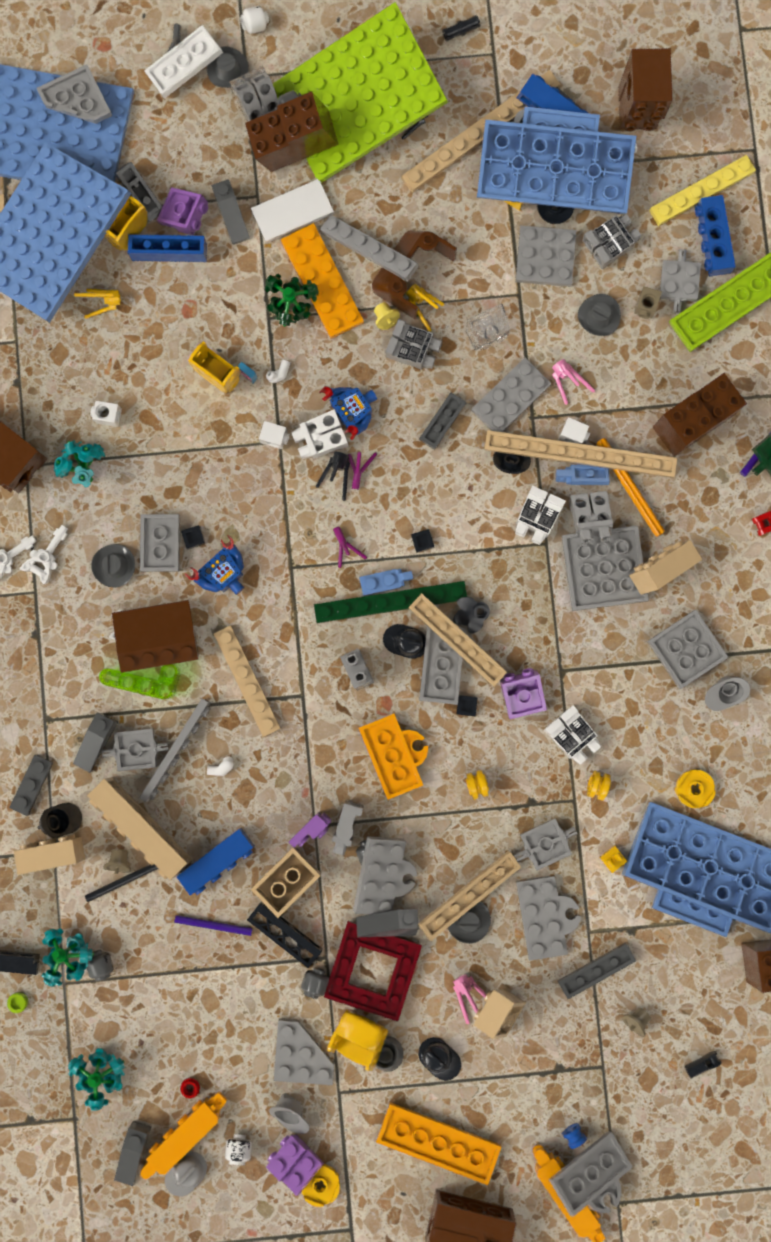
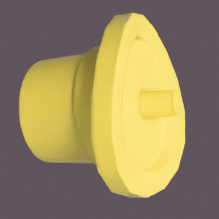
(386, 316)

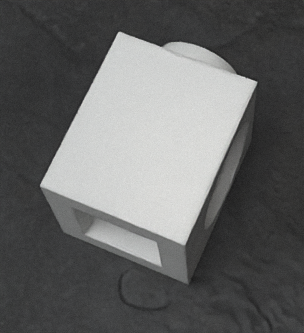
(113, 417)
(574, 432)
(273, 435)

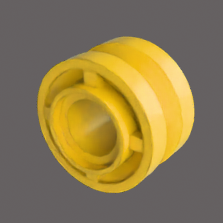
(477, 784)
(598, 785)

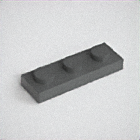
(442, 421)
(31, 785)

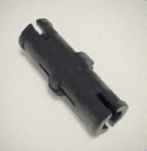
(461, 28)

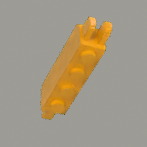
(184, 1136)
(585, 1221)

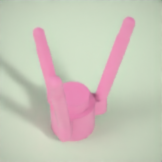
(564, 370)
(463, 986)

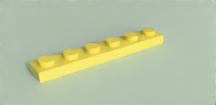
(706, 187)

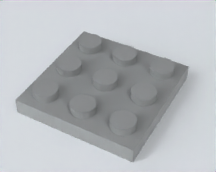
(545, 256)
(687, 649)

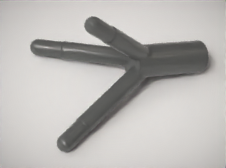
(176, 36)

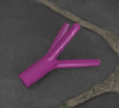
(356, 469)
(343, 544)

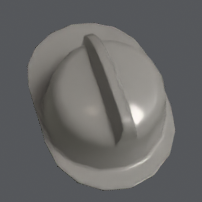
(726, 693)
(289, 1114)
(186, 1174)

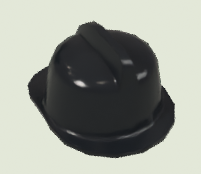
(404, 641)
(60, 820)
(439, 1059)

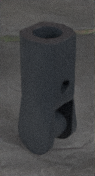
(698, 1066)

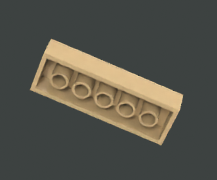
(139, 828)

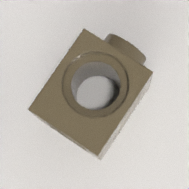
(651, 296)

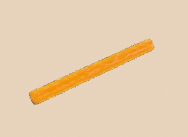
(636, 496)

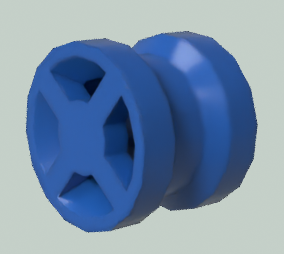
(574, 1136)

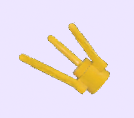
(417, 295)
(111, 297)

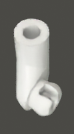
(278, 375)
(222, 769)

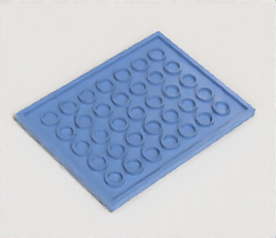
(29, 124)
(54, 229)

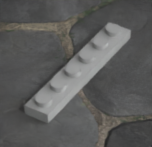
(369, 248)
(172, 757)

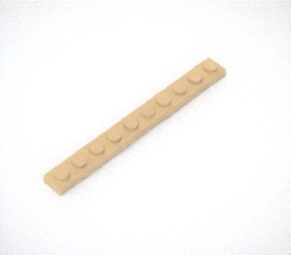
(465, 141)
(580, 454)

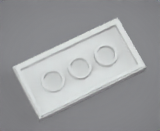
(183, 61)
(292, 211)

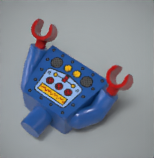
(351, 407)
(221, 571)

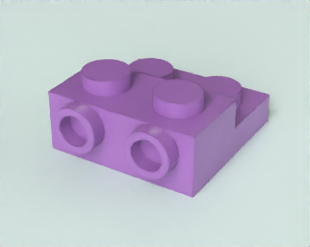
(183, 211)
(523, 693)
(315, 827)
(294, 1163)

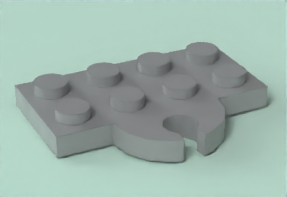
(382, 875)
(545, 917)
(592, 1176)

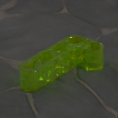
(138, 681)

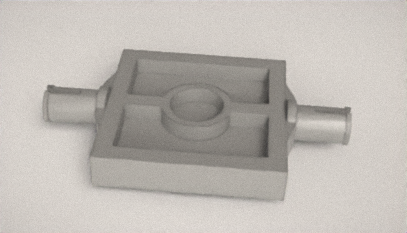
(680, 280)
(135, 749)
(545, 844)

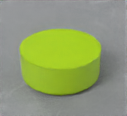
(17, 1002)

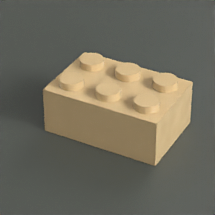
(665, 566)
(49, 854)
(286, 881)
(498, 1013)

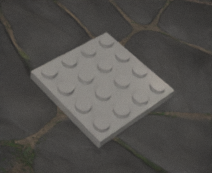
(601, 570)

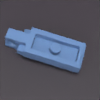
(583, 475)
(384, 581)

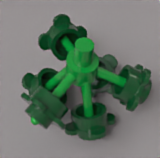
(290, 292)

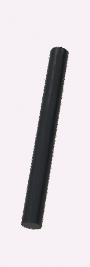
(120, 882)

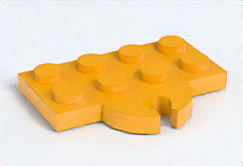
(393, 755)

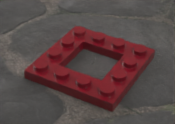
(386, 1005)

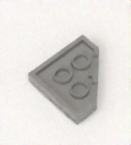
(76, 96)
(300, 1056)

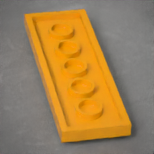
(314, 263)
(438, 1143)

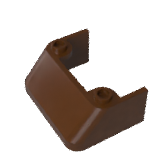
(391, 287)

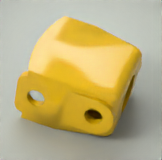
(129, 221)
(214, 368)
(358, 1039)

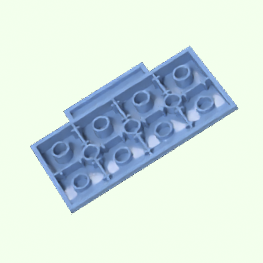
(556, 162)
(701, 871)

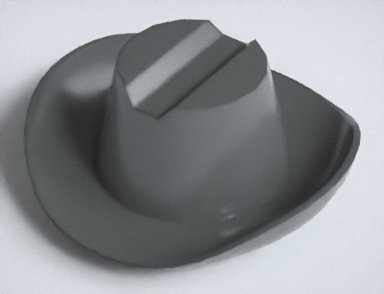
(227, 67)
(599, 315)
(113, 565)
(472, 925)

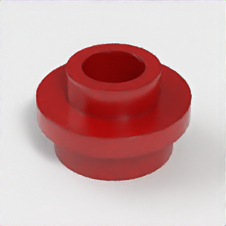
(187, 1093)

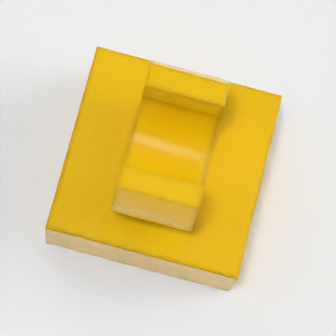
(613, 859)

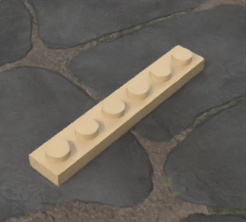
(457, 640)
(247, 681)
(469, 895)

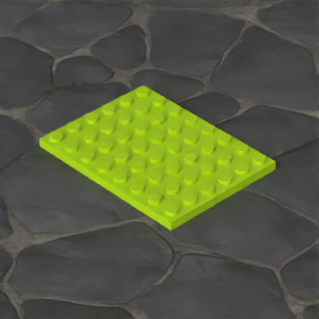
(370, 84)

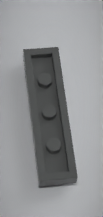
(596, 970)

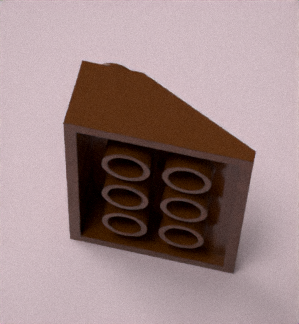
(155, 636)

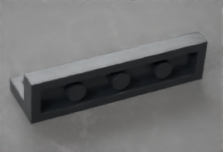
(288, 930)
(19, 962)

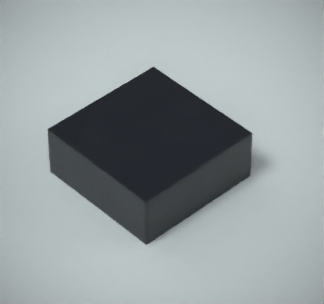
(193, 537)
(422, 541)
(467, 706)

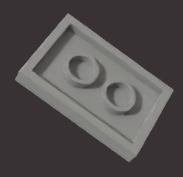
(159, 542)

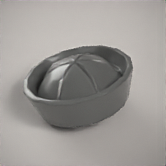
(391, 1055)

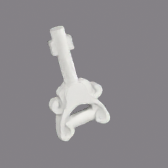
(6, 557)
(45, 557)

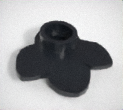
(468, 614)

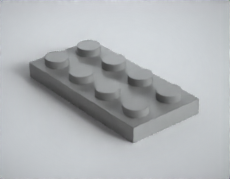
(511, 396)
(440, 671)

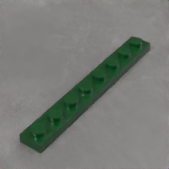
(387, 602)

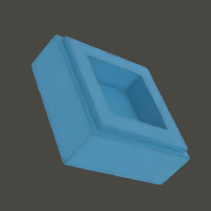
(247, 372)

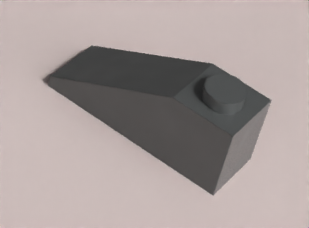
(140, 191)
(230, 211)
(94, 741)
(388, 923)
(132, 1153)

